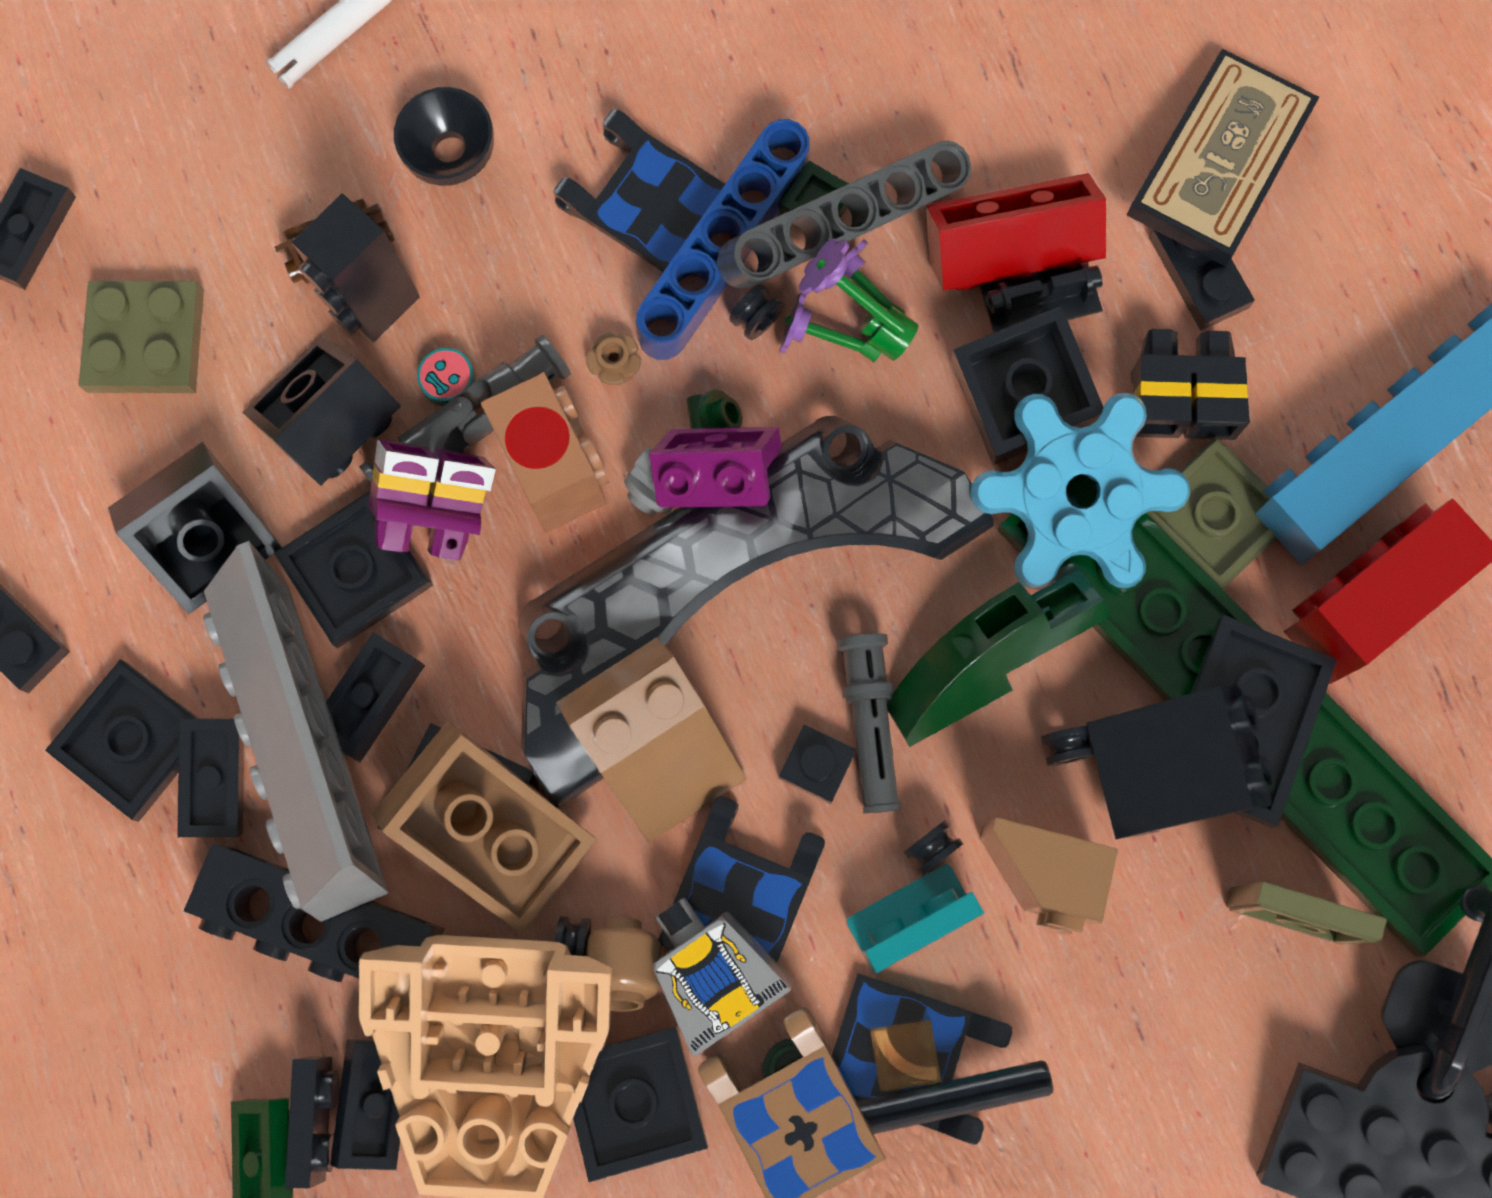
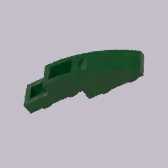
(972, 659)

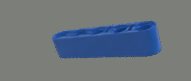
(729, 215)

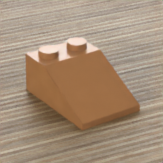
(652, 739)
(483, 827)

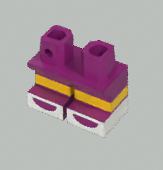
(428, 491)

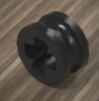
(756, 312)
(1068, 746)
(933, 848)
(573, 935)

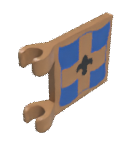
(798, 1123)

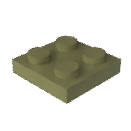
(141, 337)

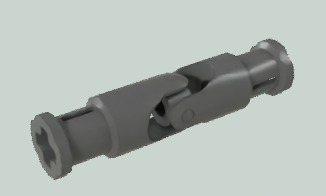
(436, 429)

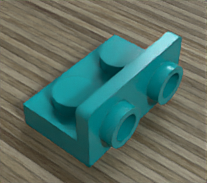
(912, 918)

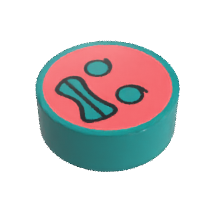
(445, 375)

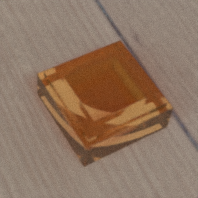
(905, 1055)

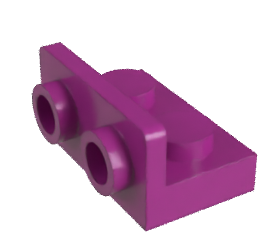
(714, 466)

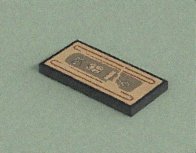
(1223, 157)

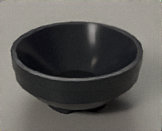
(438, 116)

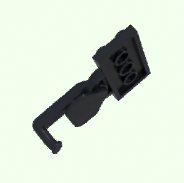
(1382, 1132)

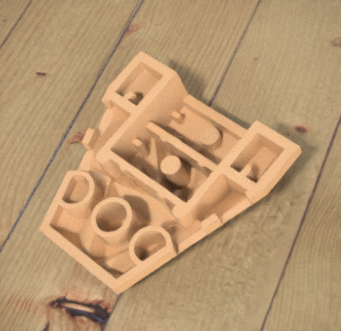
(484, 1055)

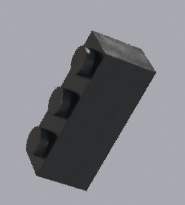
(354, 269)

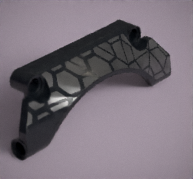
(696, 552)

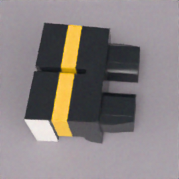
(1191, 393)

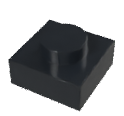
(817, 764)

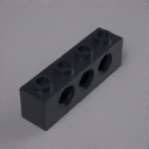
(223, 899)

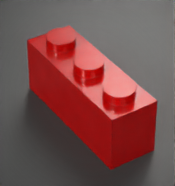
(1016, 232)

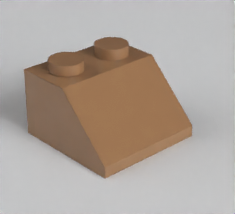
(1052, 873)

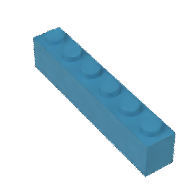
(1384, 445)

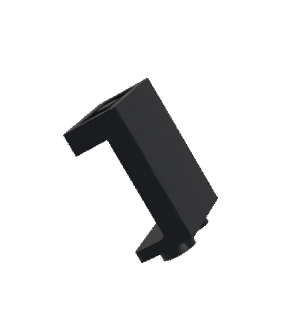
(1180, 761)

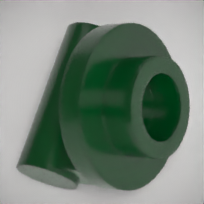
(713, 410)

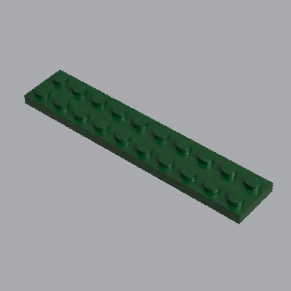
(1348, 793)

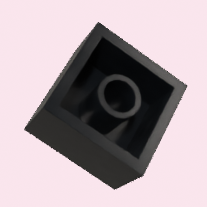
(1020, 362)

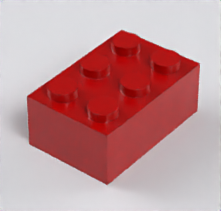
(1391, 586)

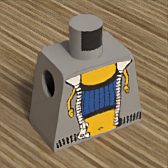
(714, 975)

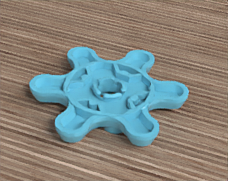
(1039, 490)

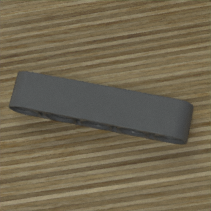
(864, 199)

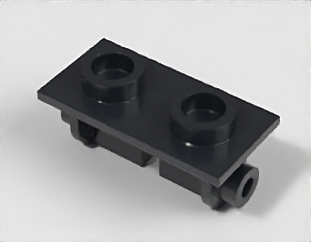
(1021, 299)

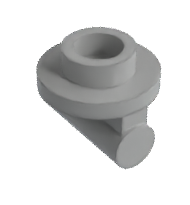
(641, 486)

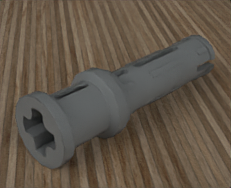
(867, 693)

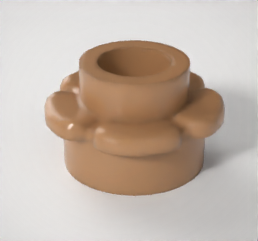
(613, 372)

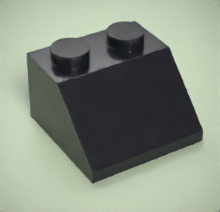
(323, 410)
(189, 524)

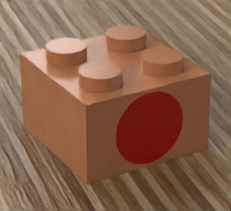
(541, 443)

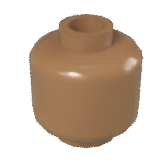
(630, 955)

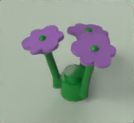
(886, 324)

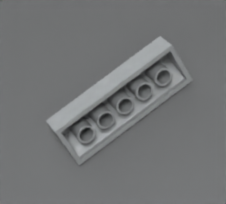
(292, 739)

